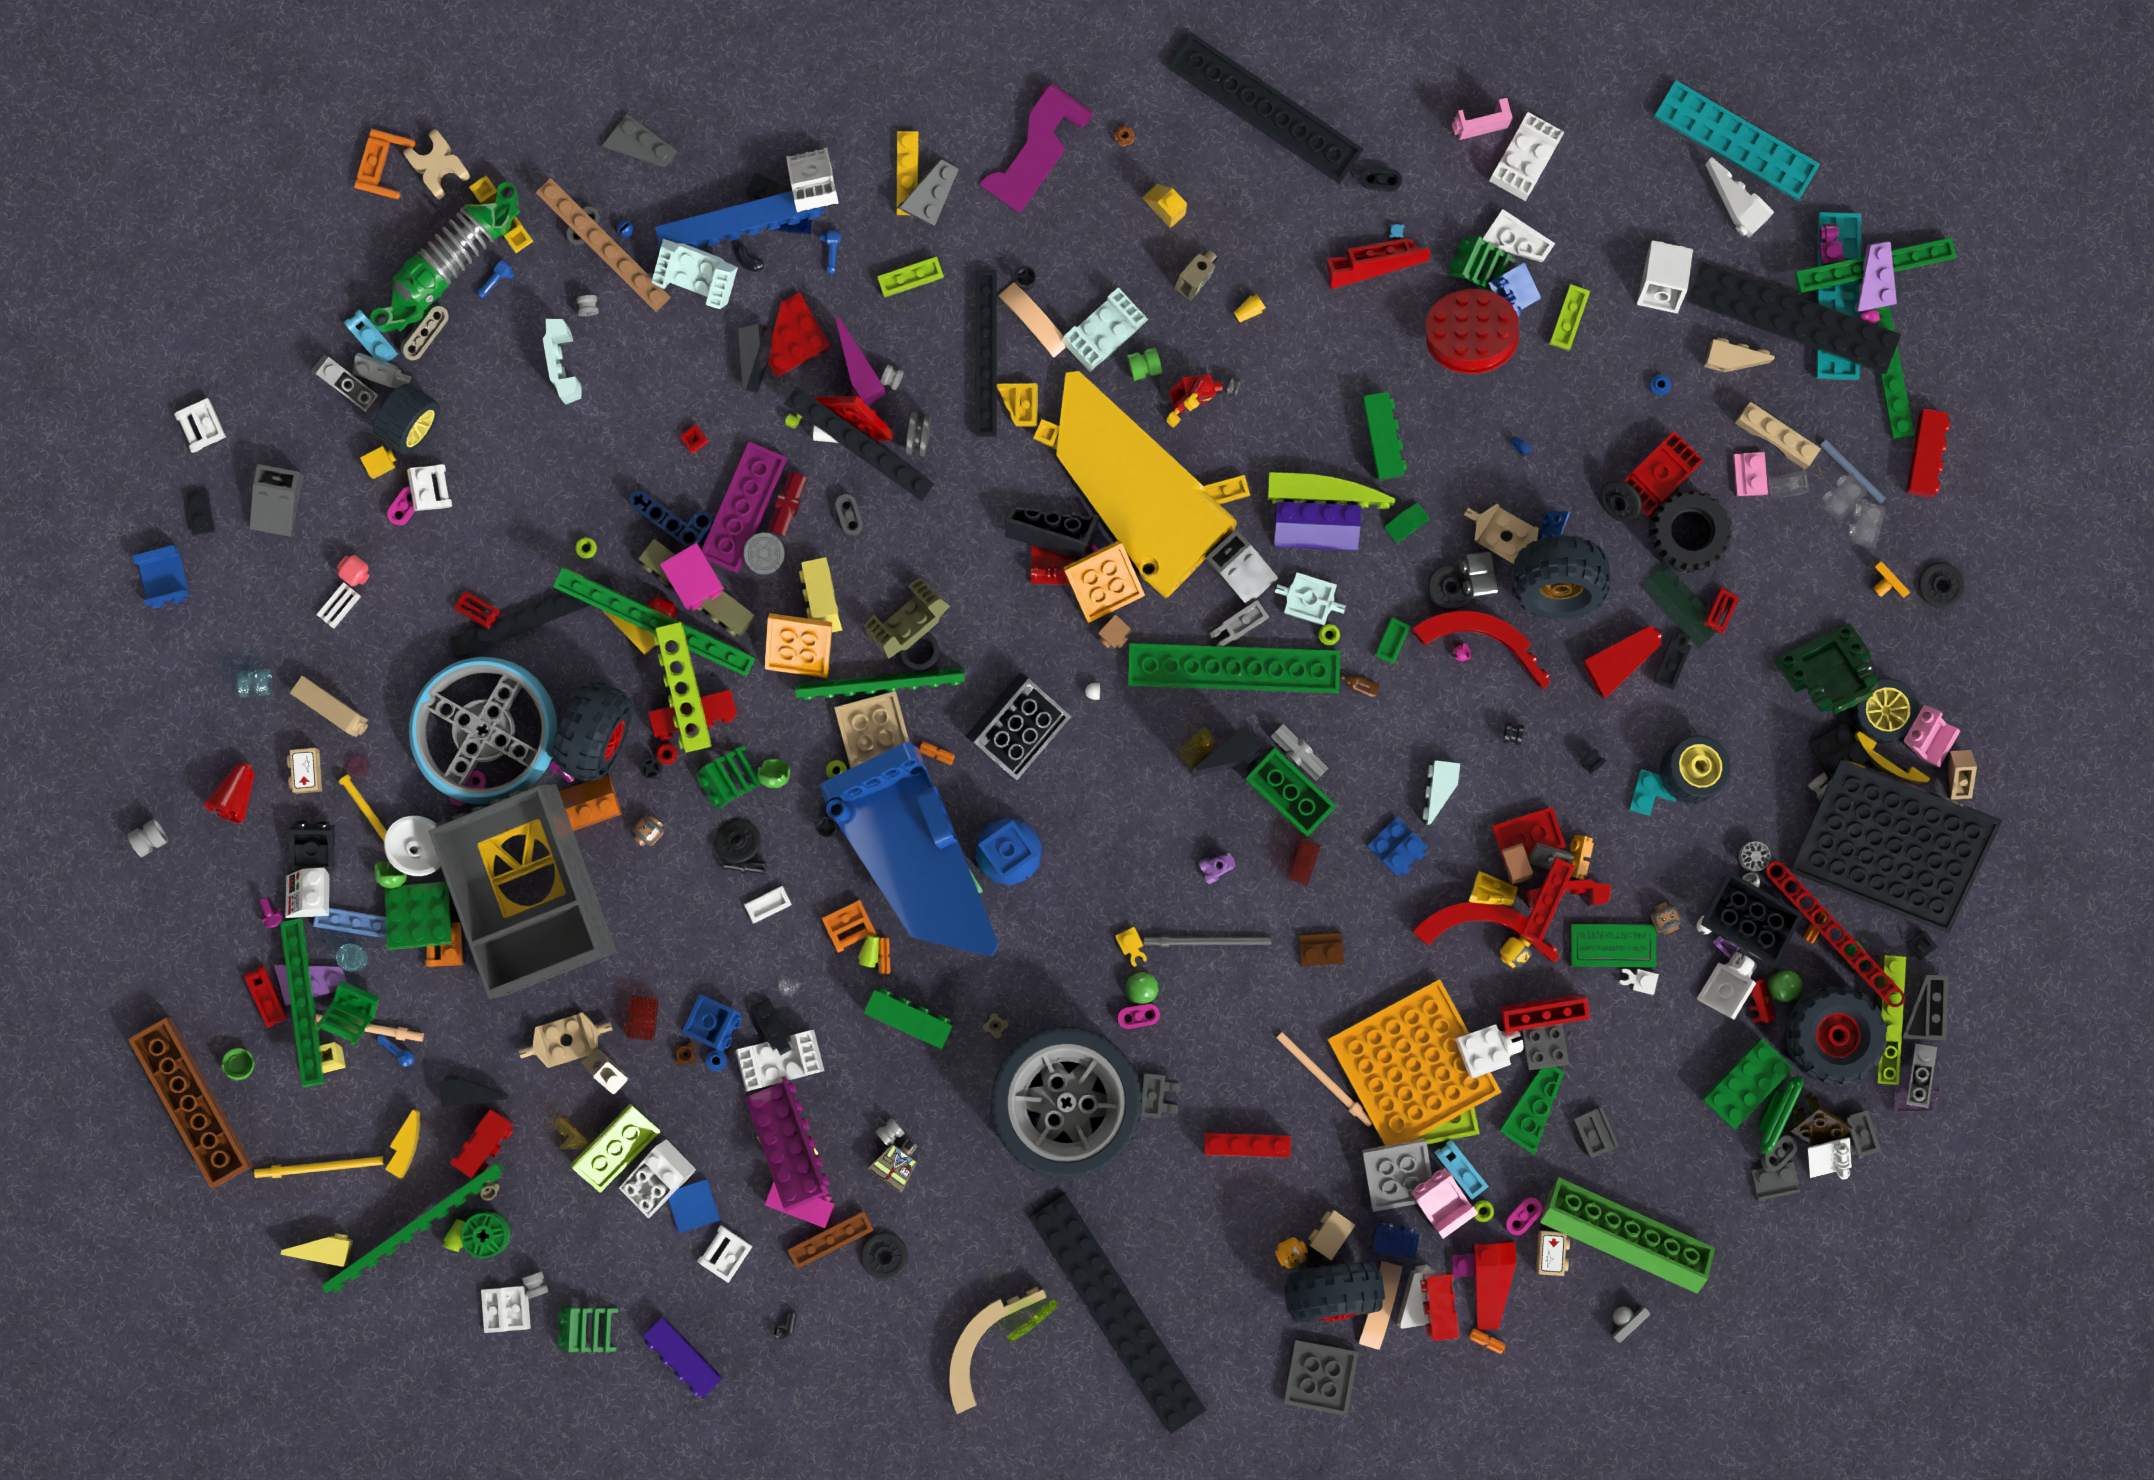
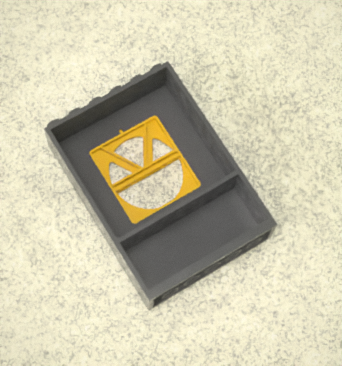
(512, 941)

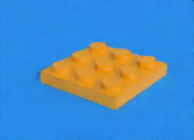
(1104, 581)
(798, 645)

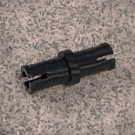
(747, 866)

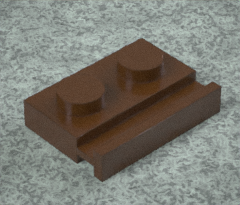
(1321, 949)

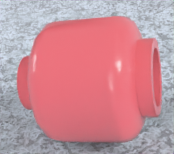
(353, 570)

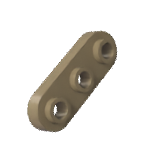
(432, 326)

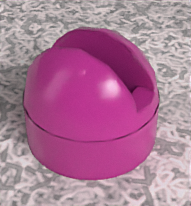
(1463, 652)

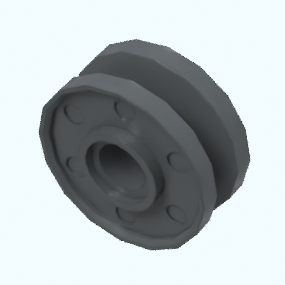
(918, 434)

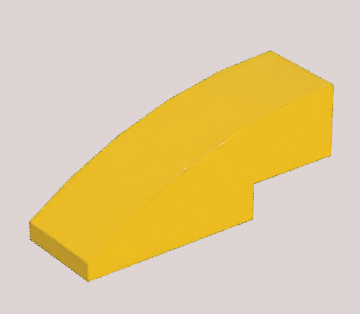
(641, 638)
(405, 1145)

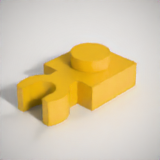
(1129, 943)

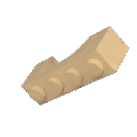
(1787, 440)

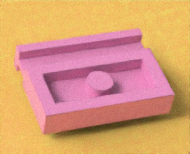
(1750, 474)

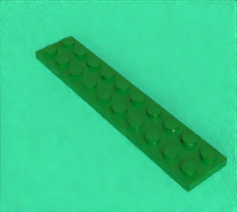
(1234, 668)

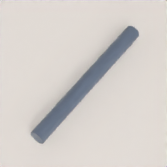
(1836, 455)

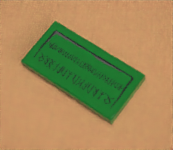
(1612, 945)

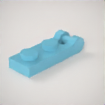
(371, 337)
(1462, 1170)

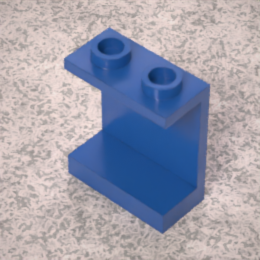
(162, 576)

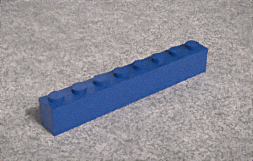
(736, 221)

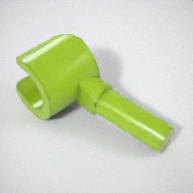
(792, 421)

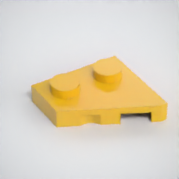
(1021, 402)
(1492, 890)

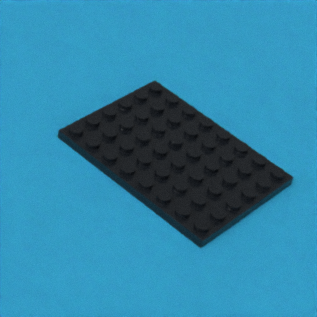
(1895, 845)

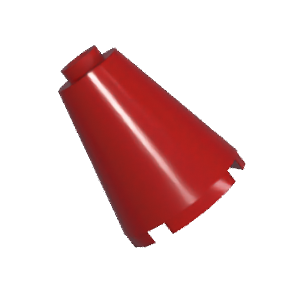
(233, 794)

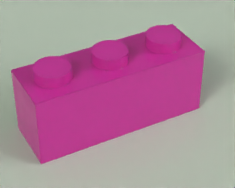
(815, 1211)

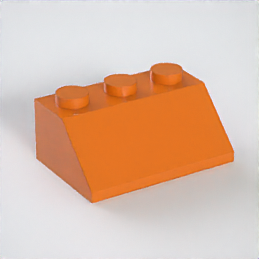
(590, 802)

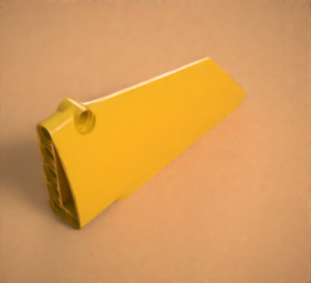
(1137, 487)

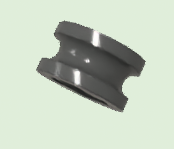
(1233, 386)

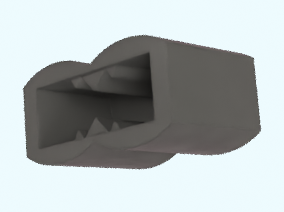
(1478, 575)

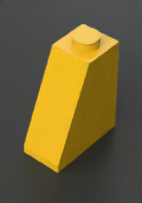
(1166, 204)

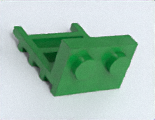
(1470, 260)
(718, 783)
(349, 1012)
(573, 1329)

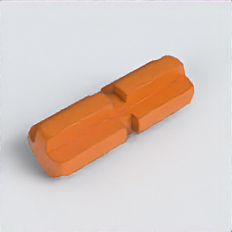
(933, 751)
(1812, 932)
(884, 960)
(1483, 1339)

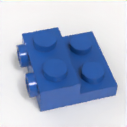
(1398, 847)
(712, 1023)

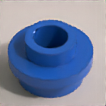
(1660, 391)
(723, 1060)

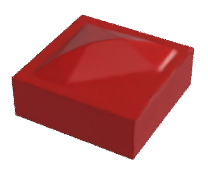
(694, 438)

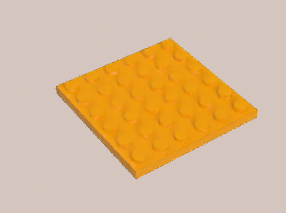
(1411, 1066)

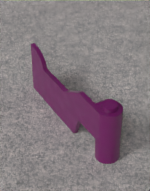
(1041, 149)

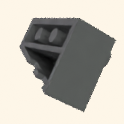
(1929, 1011)

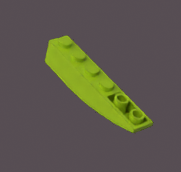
(1323, 490)
(1889, 1067)

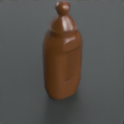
(1361, 685)

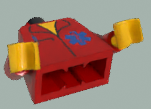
(1190, 393)

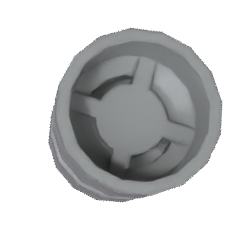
(150, 836)

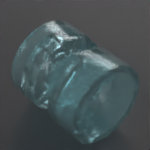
(252, 683)
(352, 957)

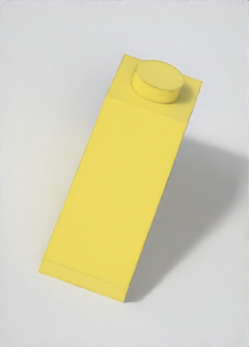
(330, 1250)

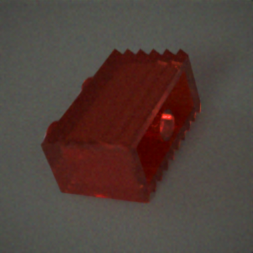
(1304, 862)
(641, 1018)

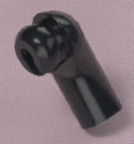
(748, 262)
(786, 1328)

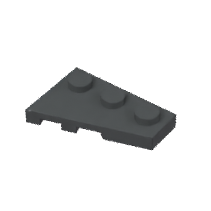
(637, 141)

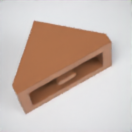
(1517, 864)

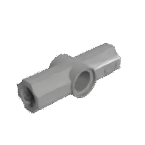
(1299, 753)

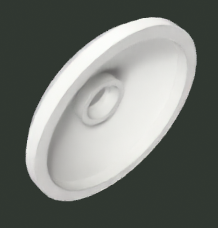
(409, 834)

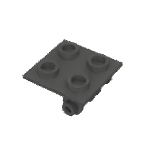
(1545, 1047)

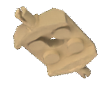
(1495, 522)
(548, 1044)

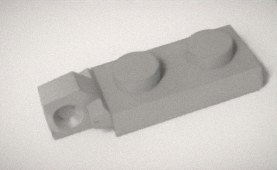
(379, 371)

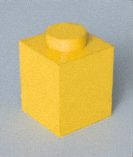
(378, 462)

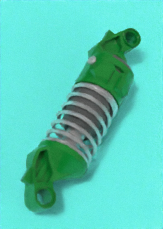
(429, 271)

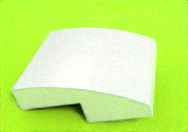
(505, 1309)

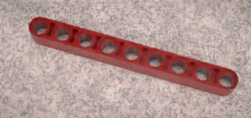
(1830, 924)

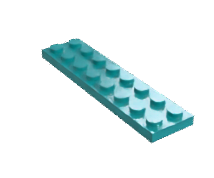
(1736, 140)
(1842, 296)

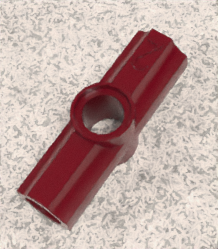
(787, 504)

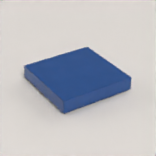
(693, 1206)

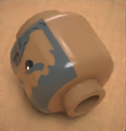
(648, 830)
(1666, 918)

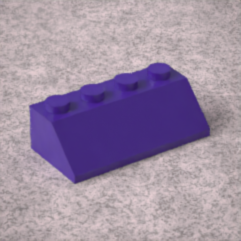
(1317, 526)

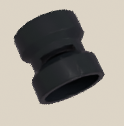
(1025, 278)
(827, 827)

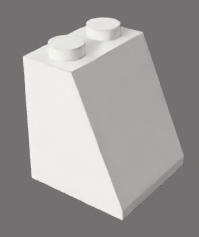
(1665, 277)
(1411, 1309)

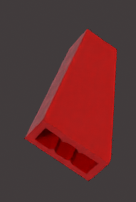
(1617, 662)

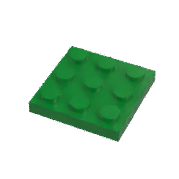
(418, 916)

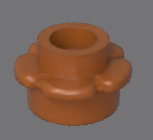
(1118, 136)

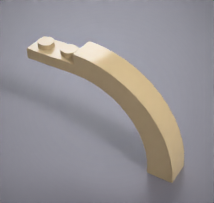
(960, 1364)

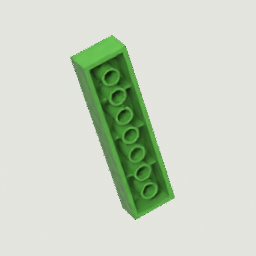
(1628, 1235)

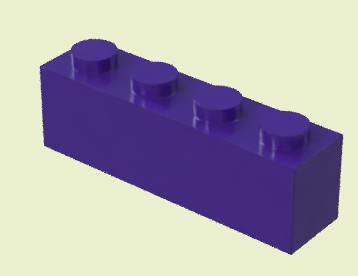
(682, 1357)

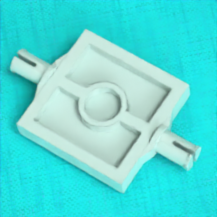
(1310, 599)

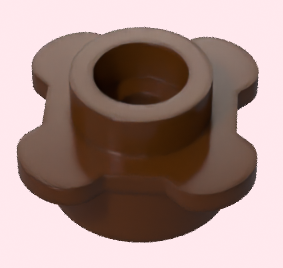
(680, 1050)

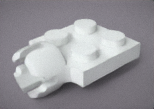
(1729, 985)
(1488, 1050)

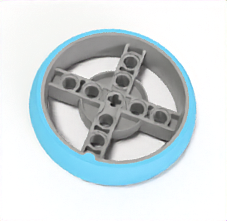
(513, 678)

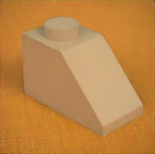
(1961, 774)

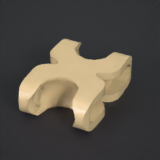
(436, 164)

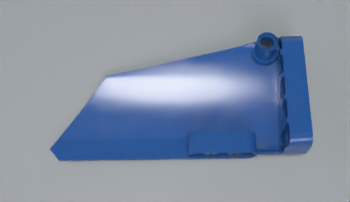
(911, 848)

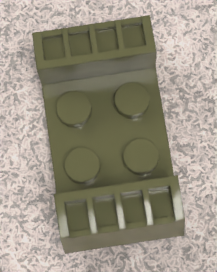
(908, 622)

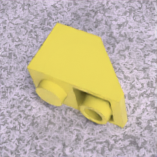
(332, 1057)

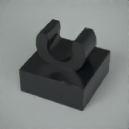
(1922, 945)

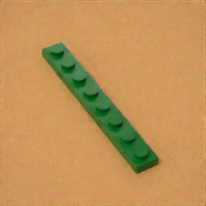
(1853, 271)
(1894, 387)
(872, 684)
(302, 1003)

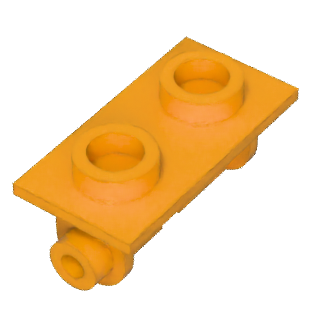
(1581, 847)

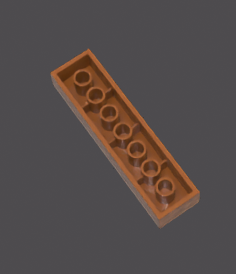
(191, 1102)

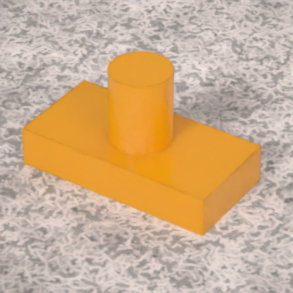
(1888, 581)

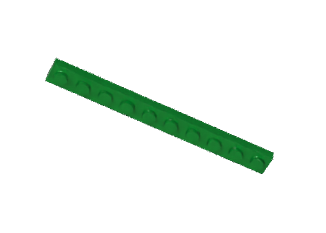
(650, 619)
(406, 1233)

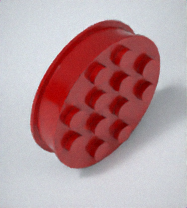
(1472, 331)

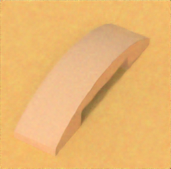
(1033, 318)
(1377, 1322)

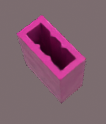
(692, 577)

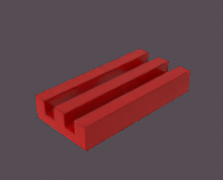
(490, 618)
(1714, 624)

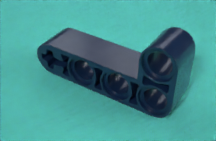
(667, 517)

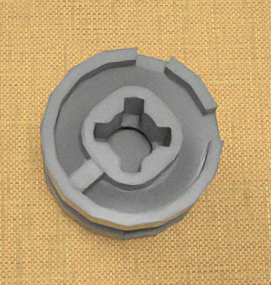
(1754, 856)

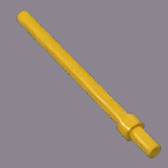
(277, 1171)

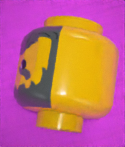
(1515, 952)

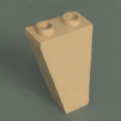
(329, 707)

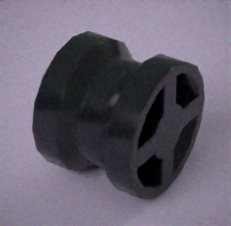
(1513, 733)
(1593, 761)
(648, 766)

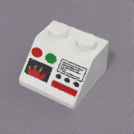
(307, 893)

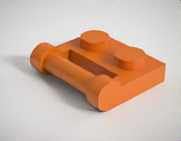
(846, 919)
(450, 954)

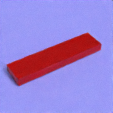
(1547, 900)

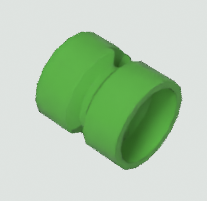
(1144, 364)

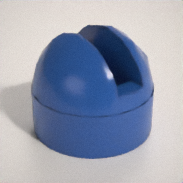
(627, 231)

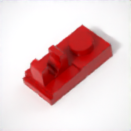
(1764, 1005)

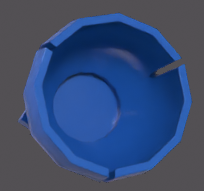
(1008, 851)

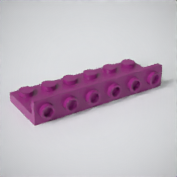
(788, 1144)

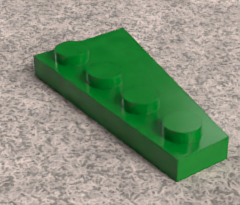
(1531, 1112)

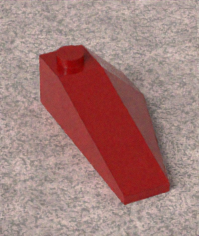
(1493, 1276)

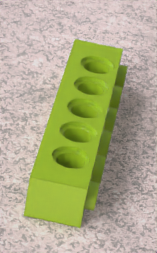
(701, 738)

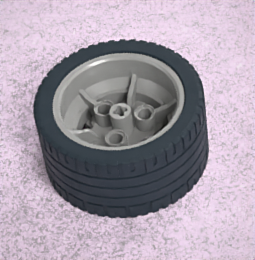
(1089, 1150)

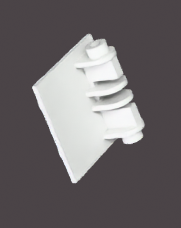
(1830, 1158)

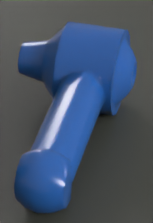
(831, 238)
(501, 270)
(405, 1058)

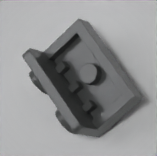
(1862, 1136)

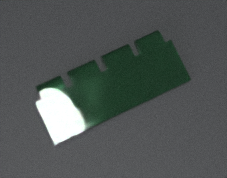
(1677, 606)

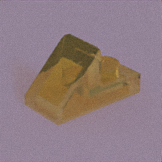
(1198, 747)
(576, 1138)

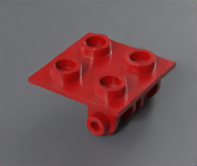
(1048, 567)

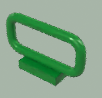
(1778, 1113)

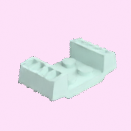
(695, 271)
(1104, 330)
(556, 333)

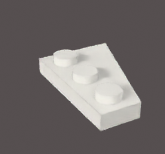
(1518, 238)

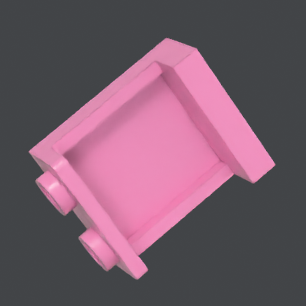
(1485, 124)
(1931, 736)
(1443, 1203)

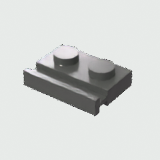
(1596, 1132)
(1775, 1183)

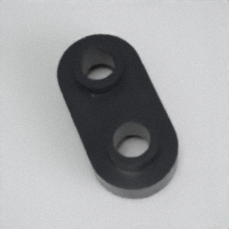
(1380, 179)

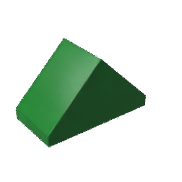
(1406, 523)

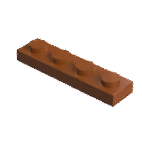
(830, 1239)

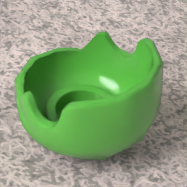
(774, 773)
(388, 875)
(1785, 985)
(1141, 988)
(237, 1064)

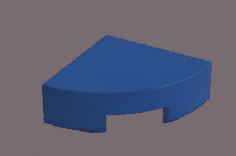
(1520, 446)

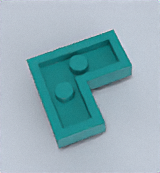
(1646, 788)

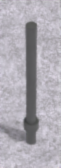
(1165, 940)

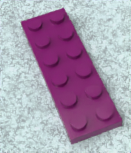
(743, 506)

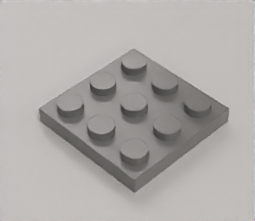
(1395, 1172)

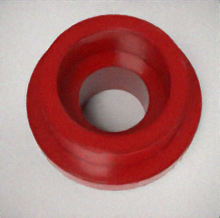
(662, 749)

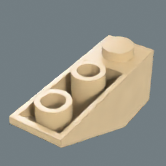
(1729, 357)

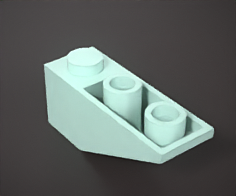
(1443, 782)

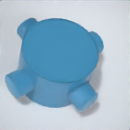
(1396, 231)

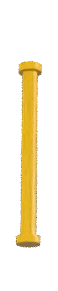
(363, 805)

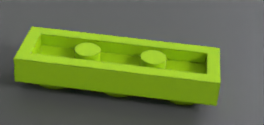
(910, 277)
(1569, 317)

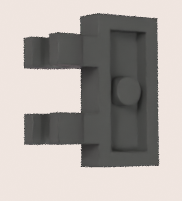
(1153, 1096)

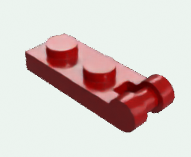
(265, 997)

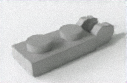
(1241, 623)

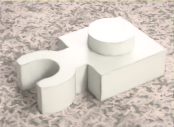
(1642, 981)

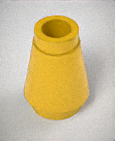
(1250, 308)

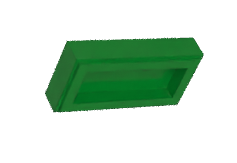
(1392, 640)

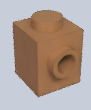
(1114, 633)

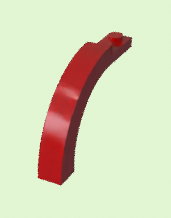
(1484, 624)
(1442, 920)

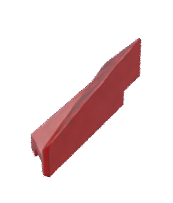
(1374, 260)

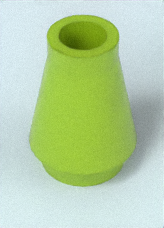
(869, 953)
(453, 1238)

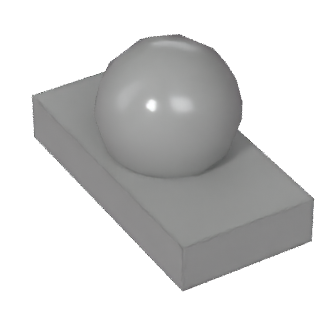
(1627, 1321)

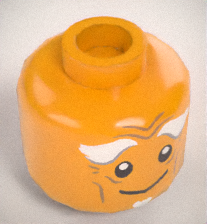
(1291, 1252)

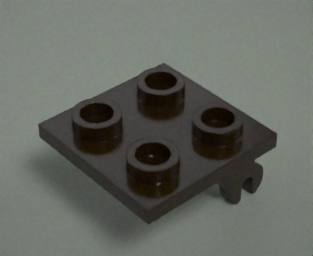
(1820, 1125)

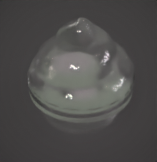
(788, 986)

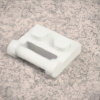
(206, 422)
(423, 490)
(730, 1258)

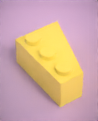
(820, 592)

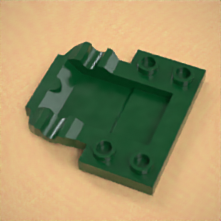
(1831, 670)

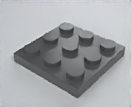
(1320, 1377)

